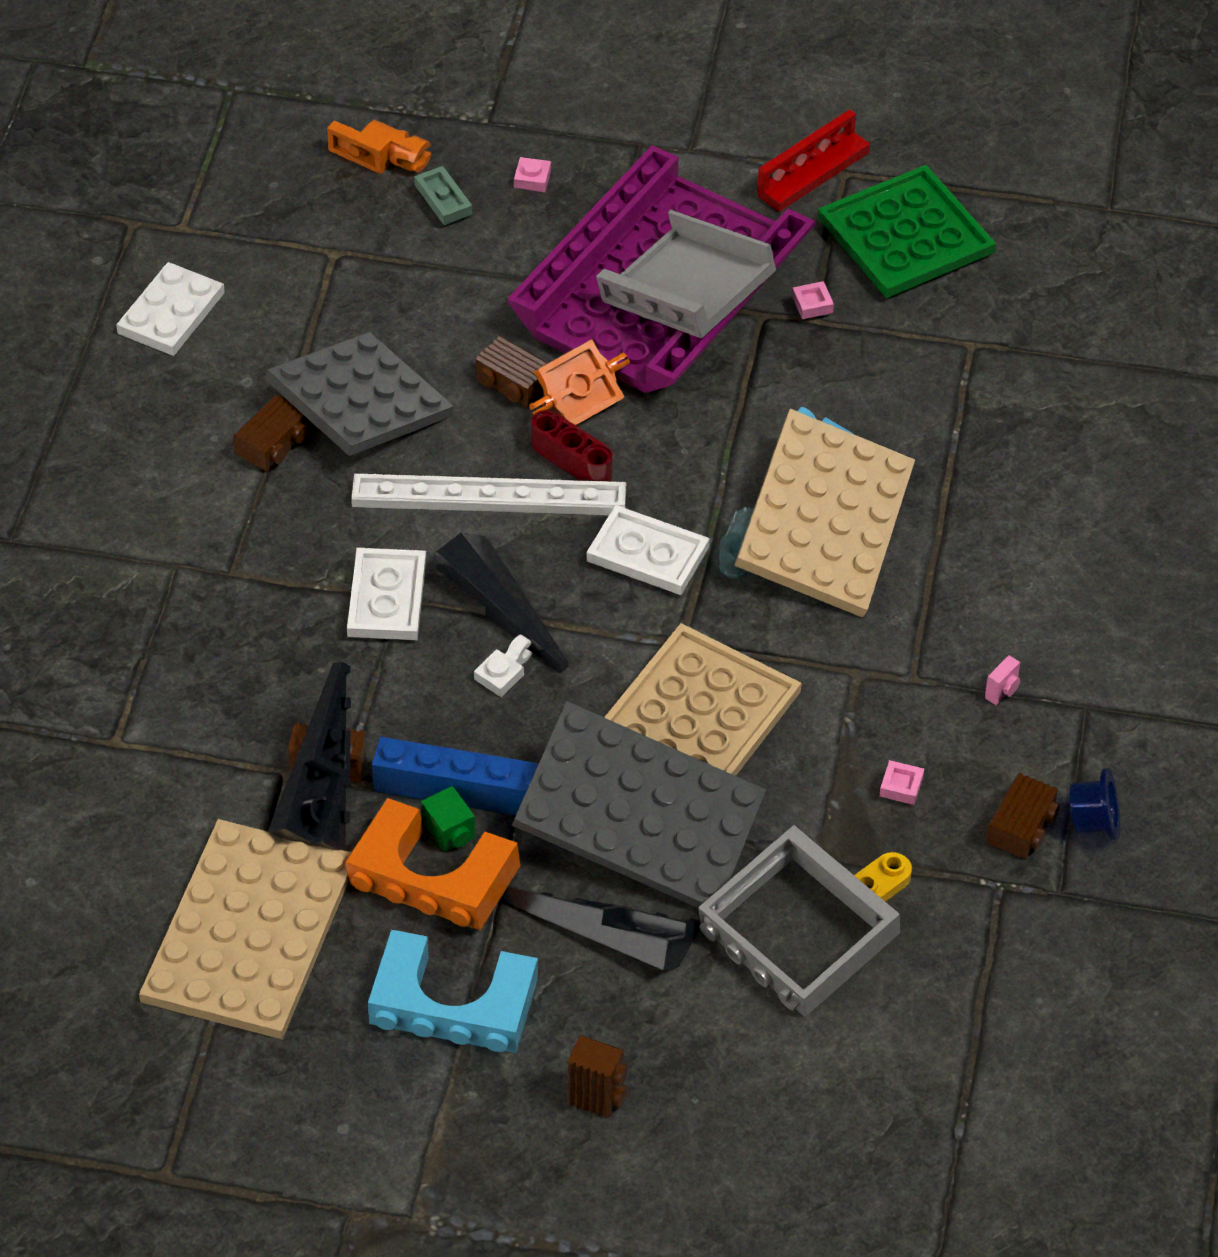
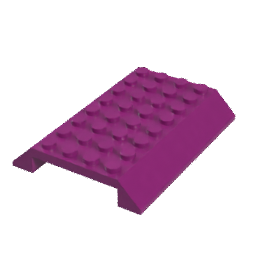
(562, 296)

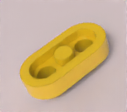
(884, 880)

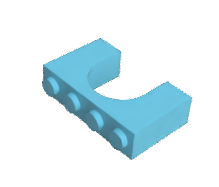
(488, 1022)

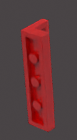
(813, 165)

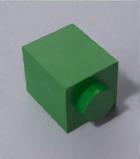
(448, 819)

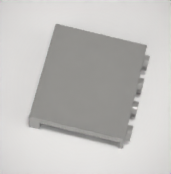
(690, 276)

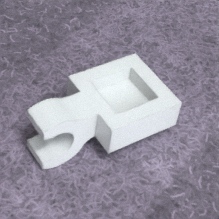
(502, 670)

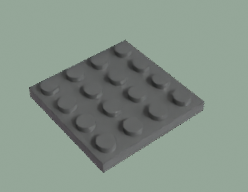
(359, 393)

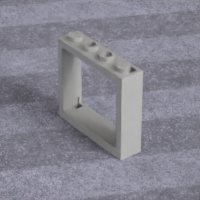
(832, 875)

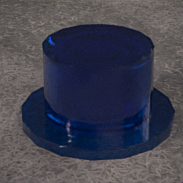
(1096, 805)

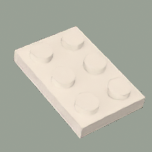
(170, 308)
(648, 549)
(386, 594)

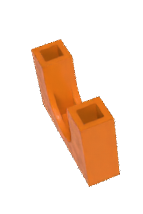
(460, 896)

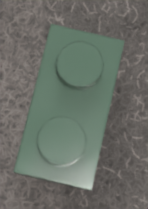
(443, 195)

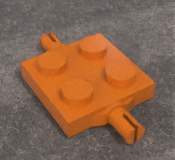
(579, 383)

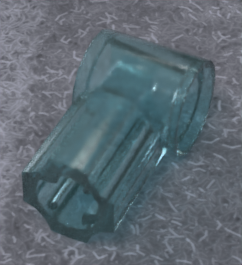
(731, 544)

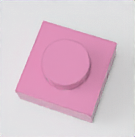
(532, 174)
(812, 300)
(1003, 680)
(901, 782)

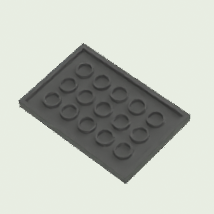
(638, 806)

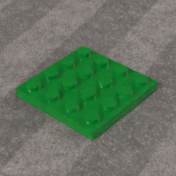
(906, 231)

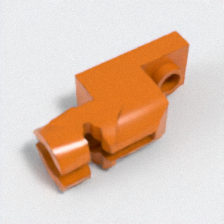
(378, 146)

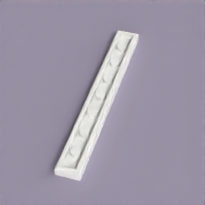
(487, 494)

